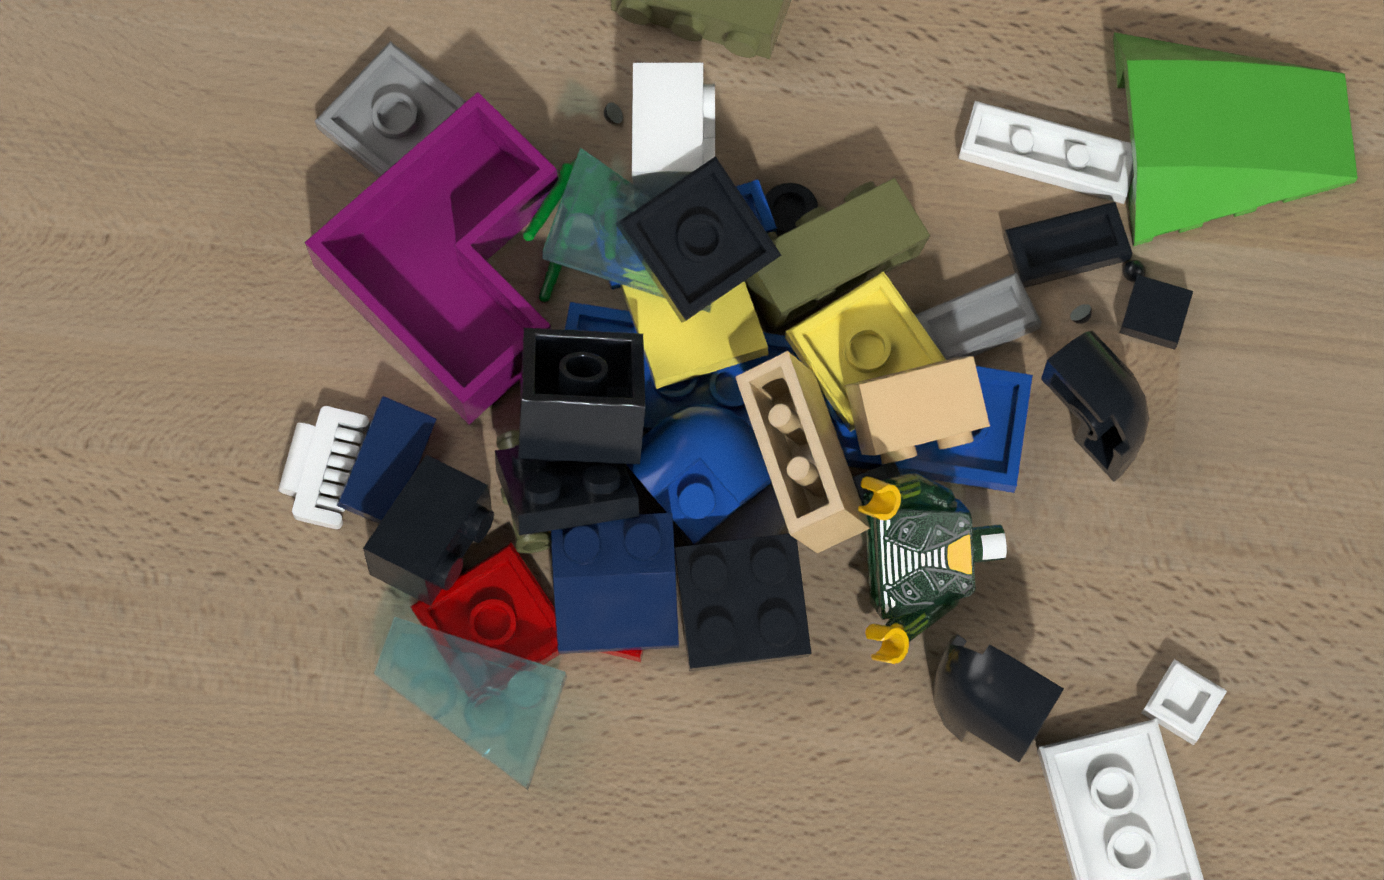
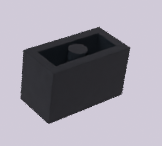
(429, 530)

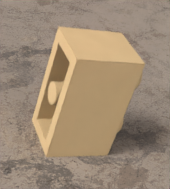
(918, 407)

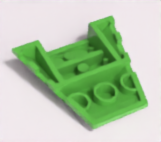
(1226, 133)

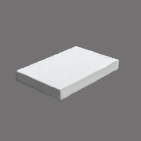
(1119, 806)

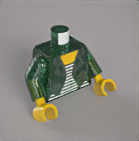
(919, 557)

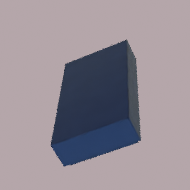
(385, 459)

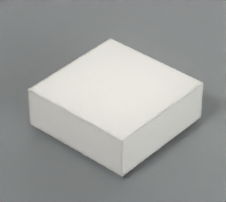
(1184, 702)

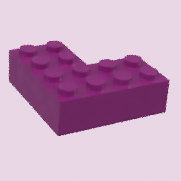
(419, 249)

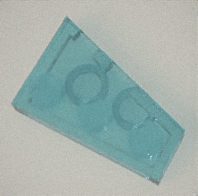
(586, 230)
(475, 692)

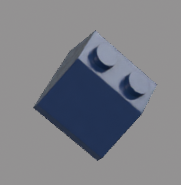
(616, 585)

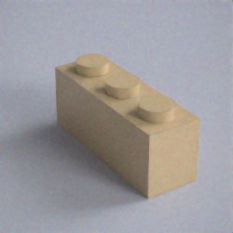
(802, 452)

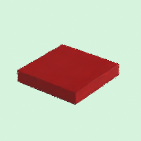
(496, 607)

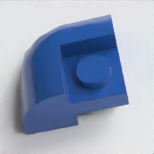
(701, 467)

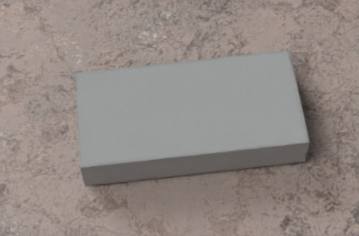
(981, 319)

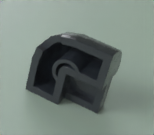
(1104, 399)
(992, 697)

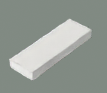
(1048, 152)

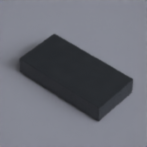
(1068, 244)

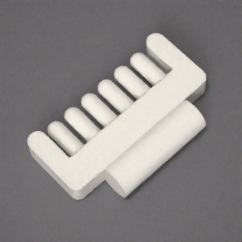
(309, 463)

